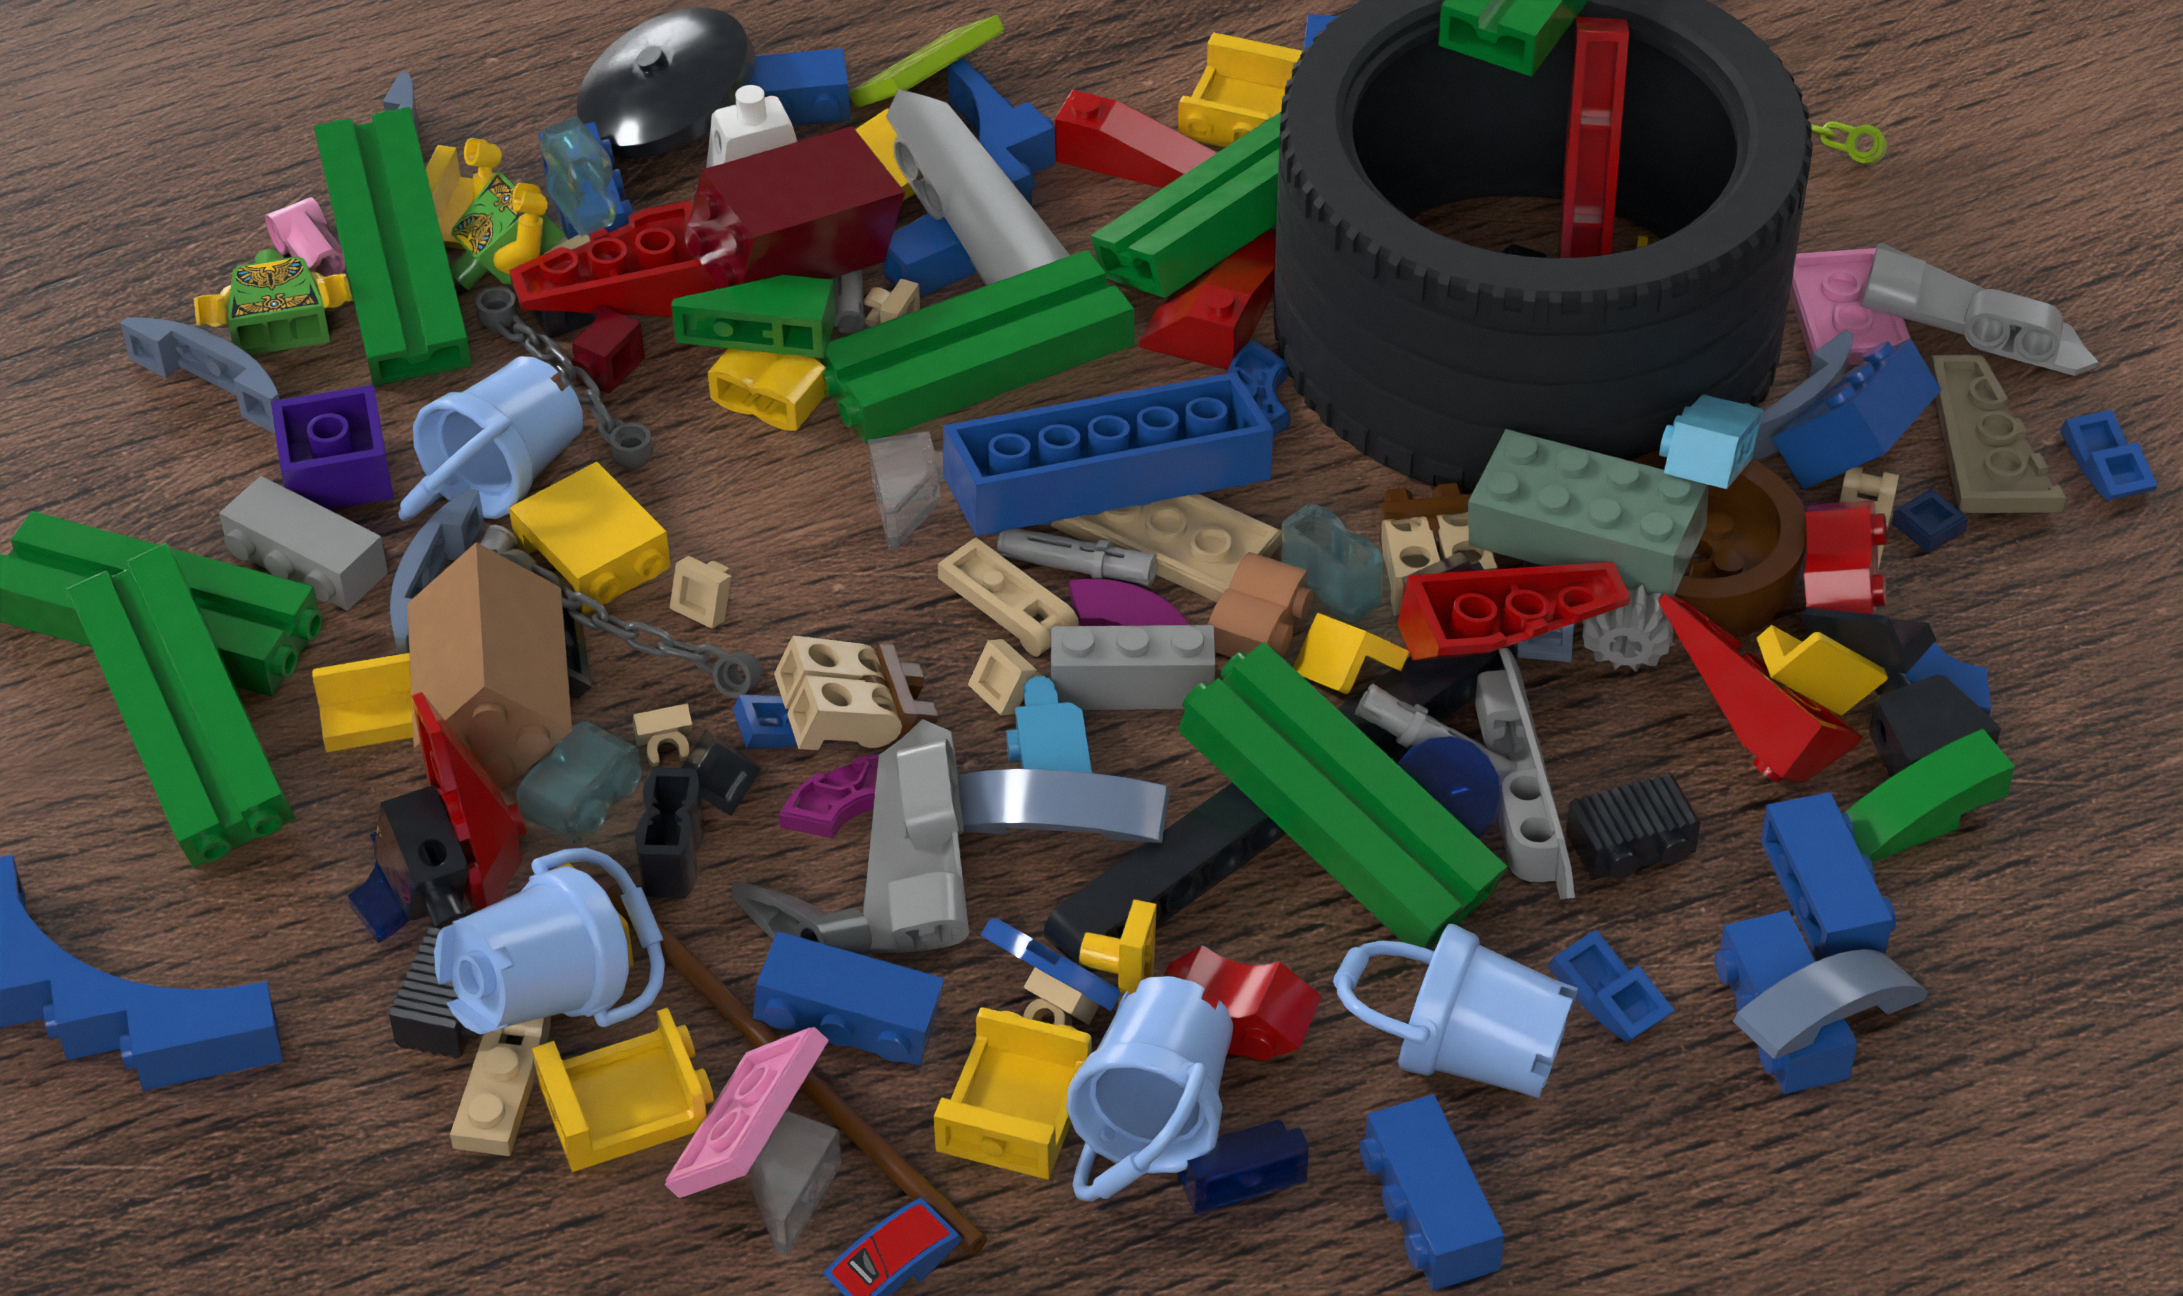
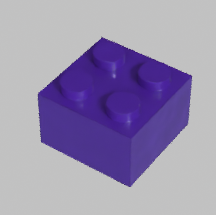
(333, 447)

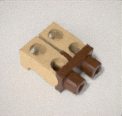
(1425, 532)
(850, 693)

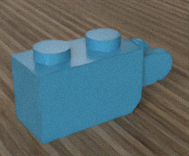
(1048, 732)

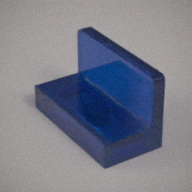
(1246, 1166)

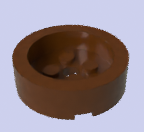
(1750, 547)

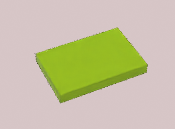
(926, 61)

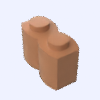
(1260, 606)

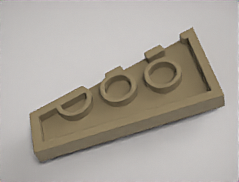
(1986, 445)

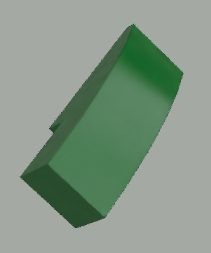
(1930, 796)

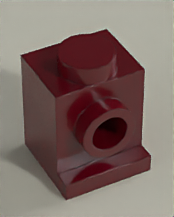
(608, 348)

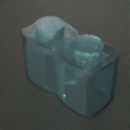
(579, 176)
(1339, 563)
(579, 782)

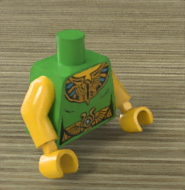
(503, 222)
(274, 304)

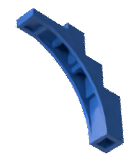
(1016, 140)
(160, 1030)

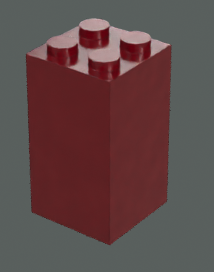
(795, 211)

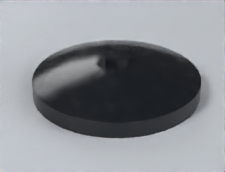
(666, 81)

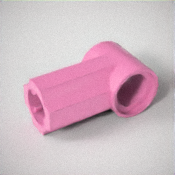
(305, 234)

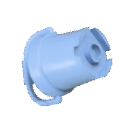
(493, 438)
(549, 949)
(1472, 1014)
(1150, 1086)

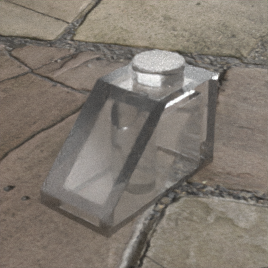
(905, 482)
(793, 1175)

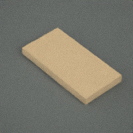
(1192, 535)

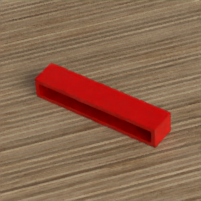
(1593, 137)

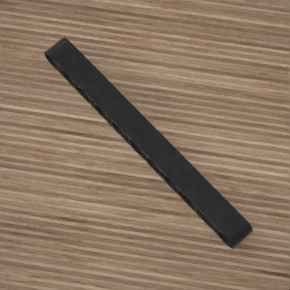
(1232, 828)

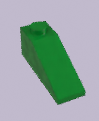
(763, 316)

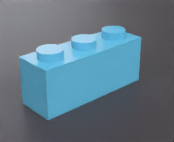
(1711, 441)

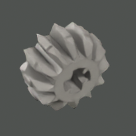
(1630, 633)

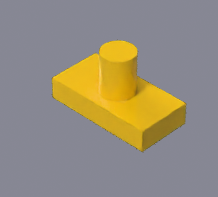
(1131, 955)

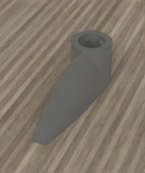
(787, 914)

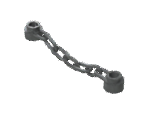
(629, 441)
(724, 672)

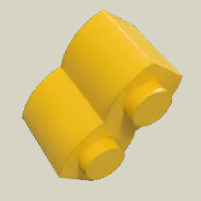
(769, 385)

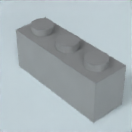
(303, 542)
(1130, 665)

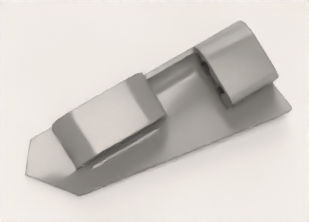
(968, 189)
(1987, 317)
(1528, 810)
(914, 852)

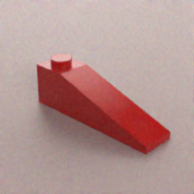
(1123, 141)
(625, 270)
(1218, 309)
(1500, 607)
(1777, 724)
(474, 805)

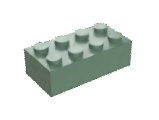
(1587, 507)

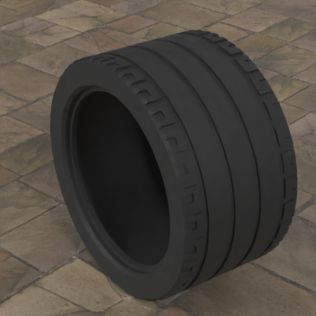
(1445, 345)

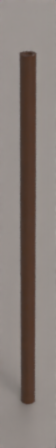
(813, 1086)

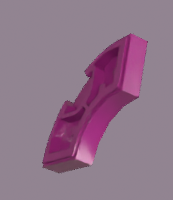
(1120, 604)
(832, 799)

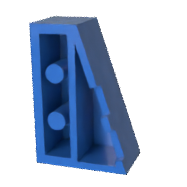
(1859, 414)

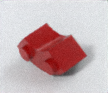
(1844, 557)
(1265, 1002)

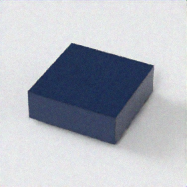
(1929, 520)

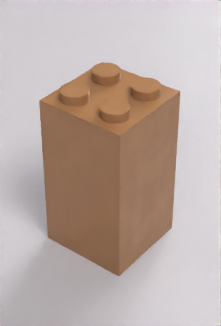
(492, 660)

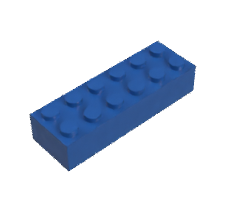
(1106, 453)

